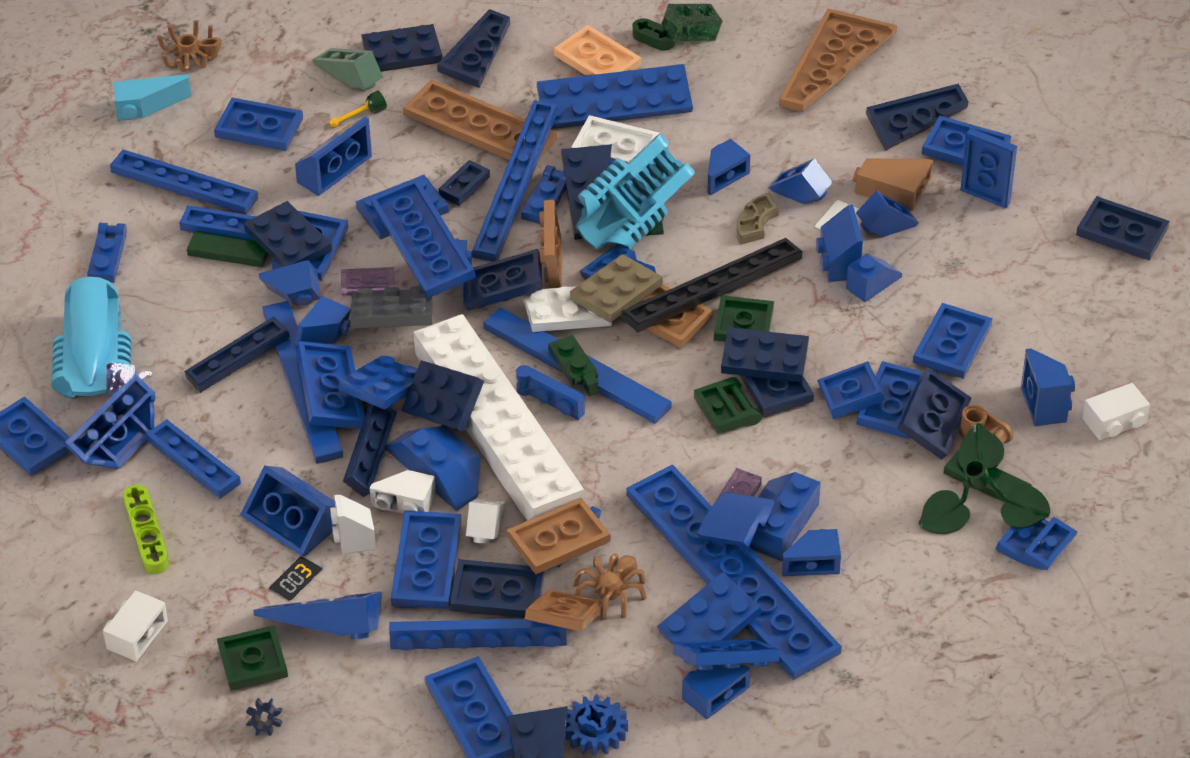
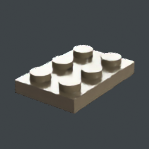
(616, 288)

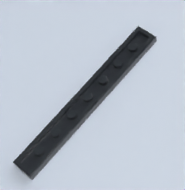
(711, 285)

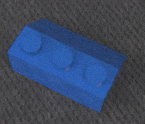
(335, 157)
(794, 504)
(289, 510)

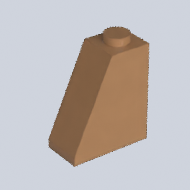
(896, 178)

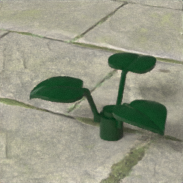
(977, 454)

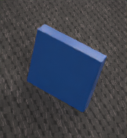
(851, 390)

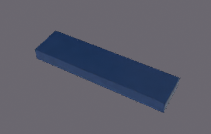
(237, 354)
(369, 449)

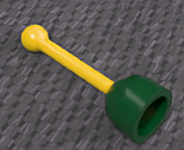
(374, 102)

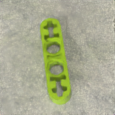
(146, 528)

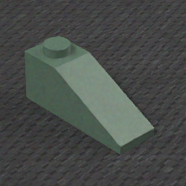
(351, 67)

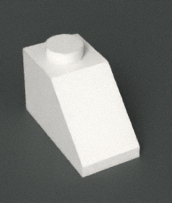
(484, 520)

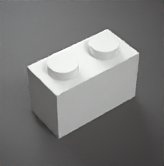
(1116, 411)
(135, 625)

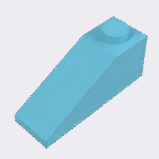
(149, 95)

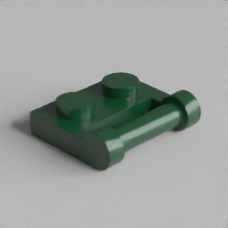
(721, 410)

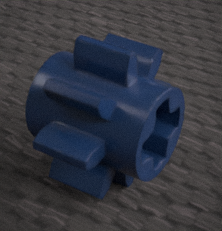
(271, 718)

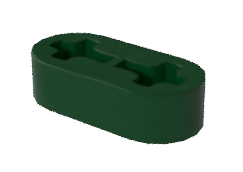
(651, 34)

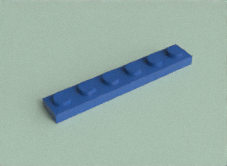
(184, 181)
(474, 634)

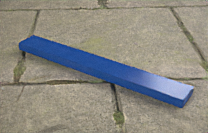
(515, 181)
(611, 383)
(321, 438)

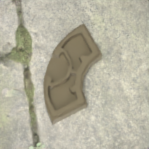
(754, 217)

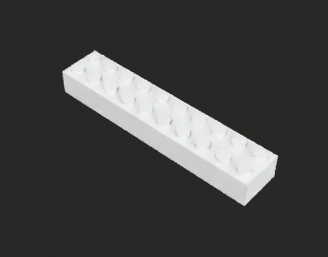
(501, 422)

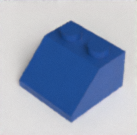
(839, 244)
(1046, 388)

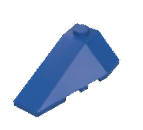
(345, 615)

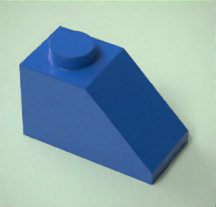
(726, 165)
(802, 182)
(885, 215)
(870, 276)
(294, 282)
(324, 322)
(813, 554)
(713, 689)

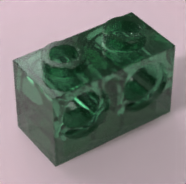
(691, 22)

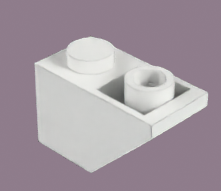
(404, 492)
(353, 527)

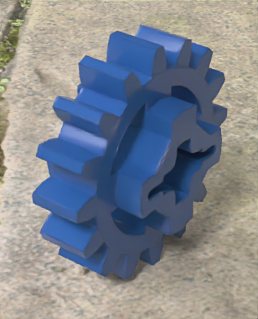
(596, 725)

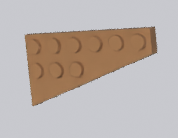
(832, 53)

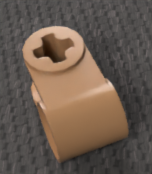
(974, 413)

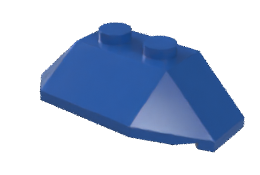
(116, 426)
(442, 455)

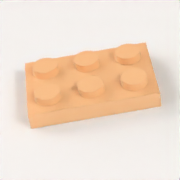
(595, 53)

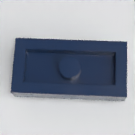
(464, 182)

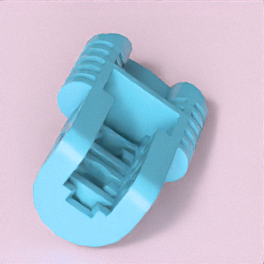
(631, 196)
(89, 339)

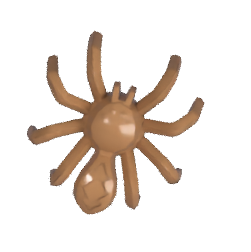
(188, 46)
(610, 583)

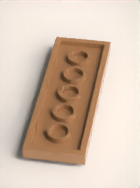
(468, 119)

